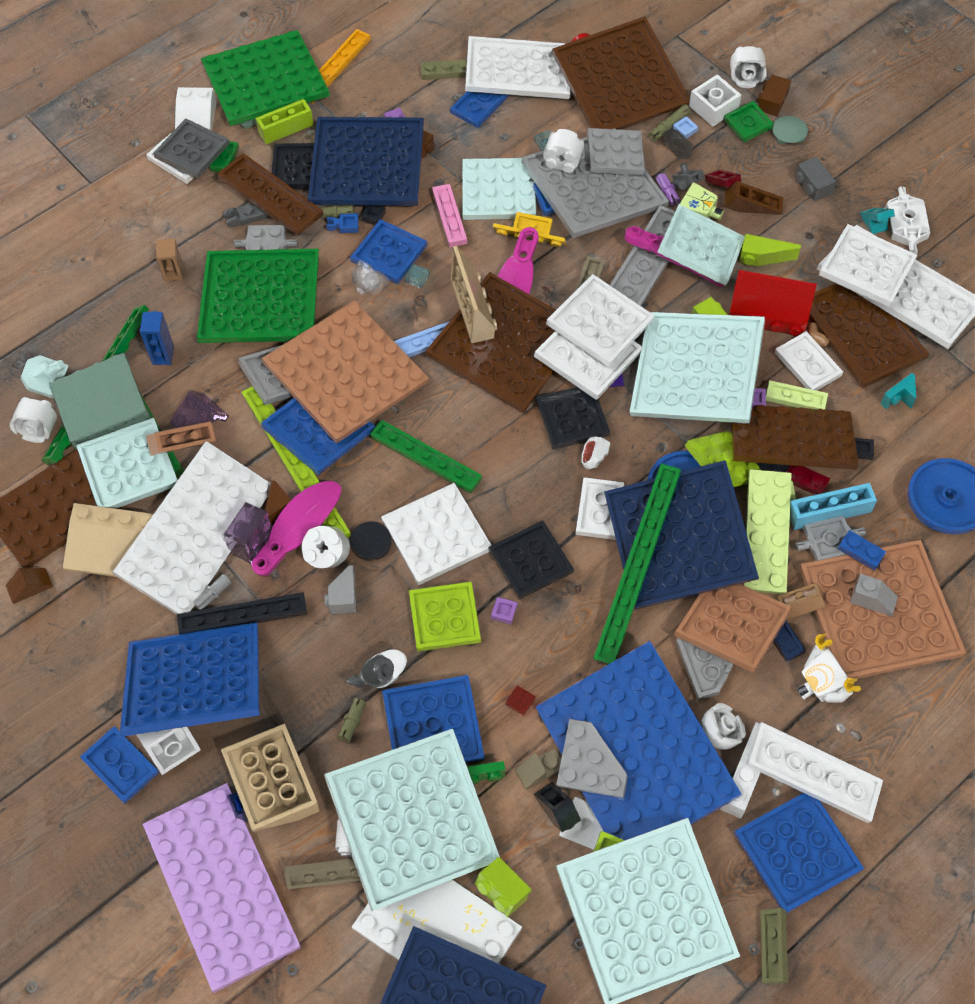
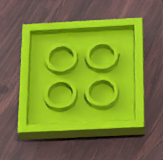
(719, 448)
(444, 616)

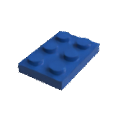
(119, 765)

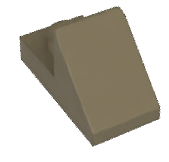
(539, 768)

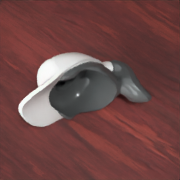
(380, 670)

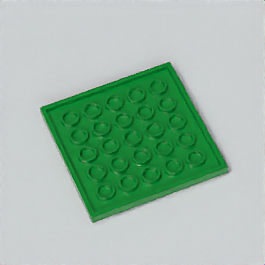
(264, 77)
(258, 295)

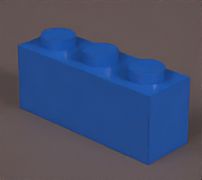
(157, 338)

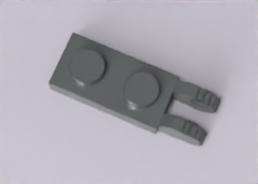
(247, 214)

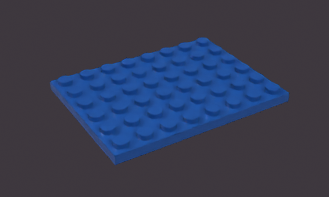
(653, 738)

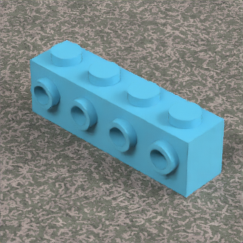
(846, 502)

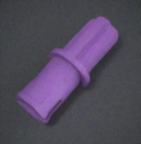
(668, 189)

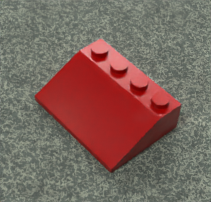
(779, 300)

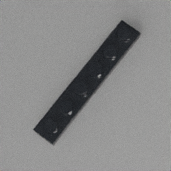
(243, 613)

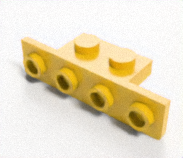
(541, 224)

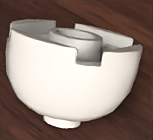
(723, 727)

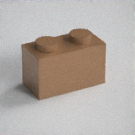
(169, 259)

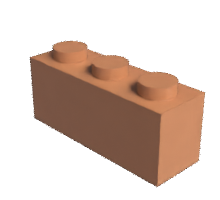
(180, 438)

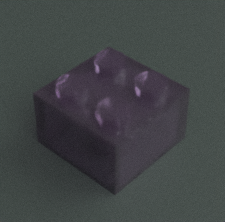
(248, 532)

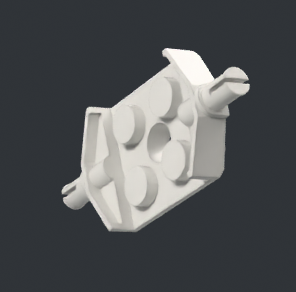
(904, 229)

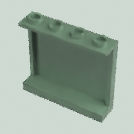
(99, 400)

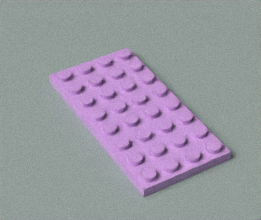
(221, 888)

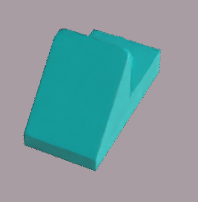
(877, 219)
(904, 391)

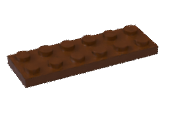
(270, 194)

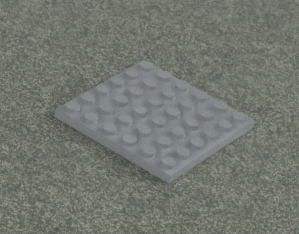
(593, 200)

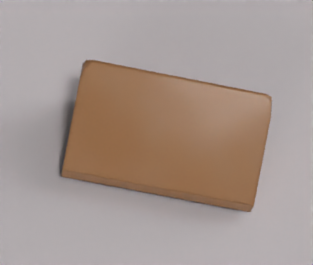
(803, 600)

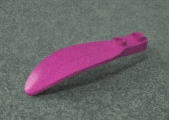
(652, 242)
(520, 270)
(301, 514)

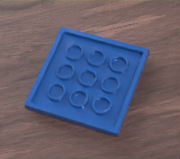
(307, 440)
(432, 708)
(798, 851)

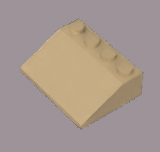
(471, 298)
(100, 538)
(270, 779)

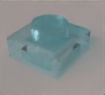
(542, 139)
(417, 276)

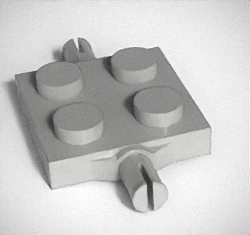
(265, 238)
(825, 537)

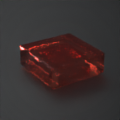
(520, 700)

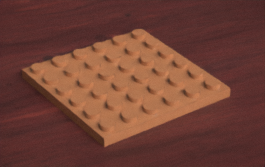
(345, 371)
(877, 643)

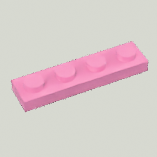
(449, 215)

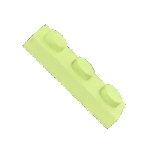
(795, 396)

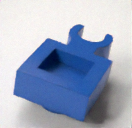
(346, 223)

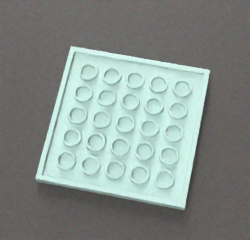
(698, 367)
(411, 818)
(647, 912)

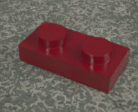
(722, 178)
(808, 479)

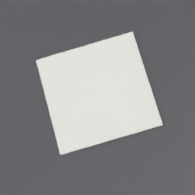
(587, 830)

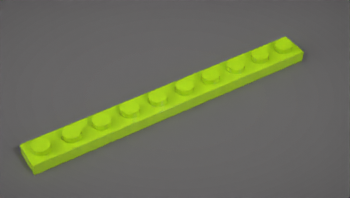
(300, 472)

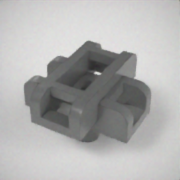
(685, 177)

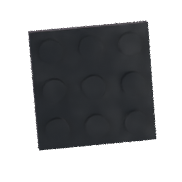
(293, 163)
(571, 417)
(531, 560)

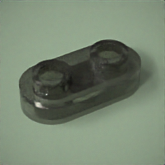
(677, 143)

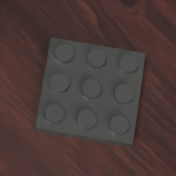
(191, 148)

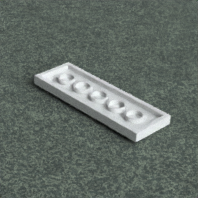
(814, 772)

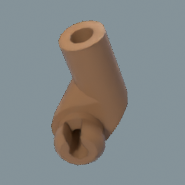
(817, 336)

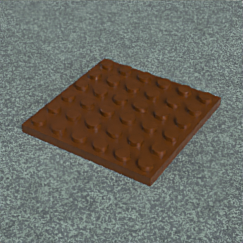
(621, 76)
(506, 362)

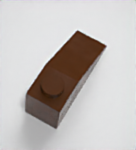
(752, 200)

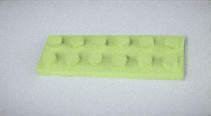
(769, 528)

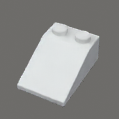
(195, 105)

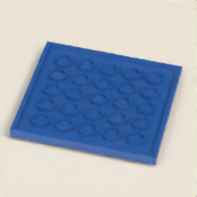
(191, 679)

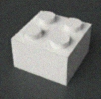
(714, 100)
(169, 747)

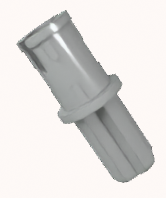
(212, 592)

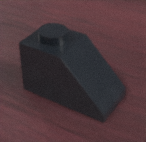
(558, 807)

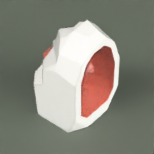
(594, 452)

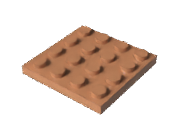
(734, 624)

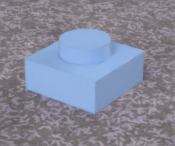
(686, 127)

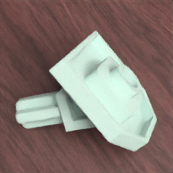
(40, 372)

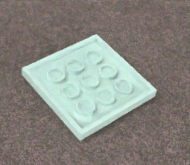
(496, 189)
(701, 244)
(122, 466)

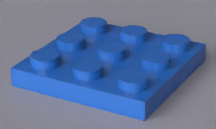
(389, 250)

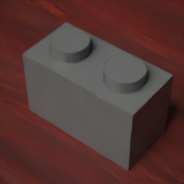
(815, 179)

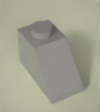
(342, 593)
(874, 595)

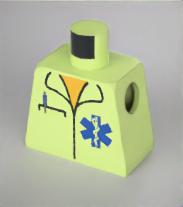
(702, 202)

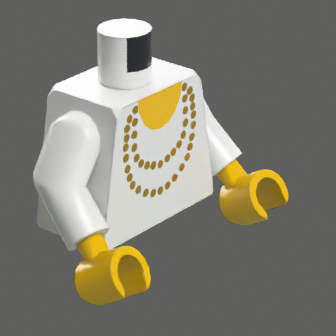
(826, 675)

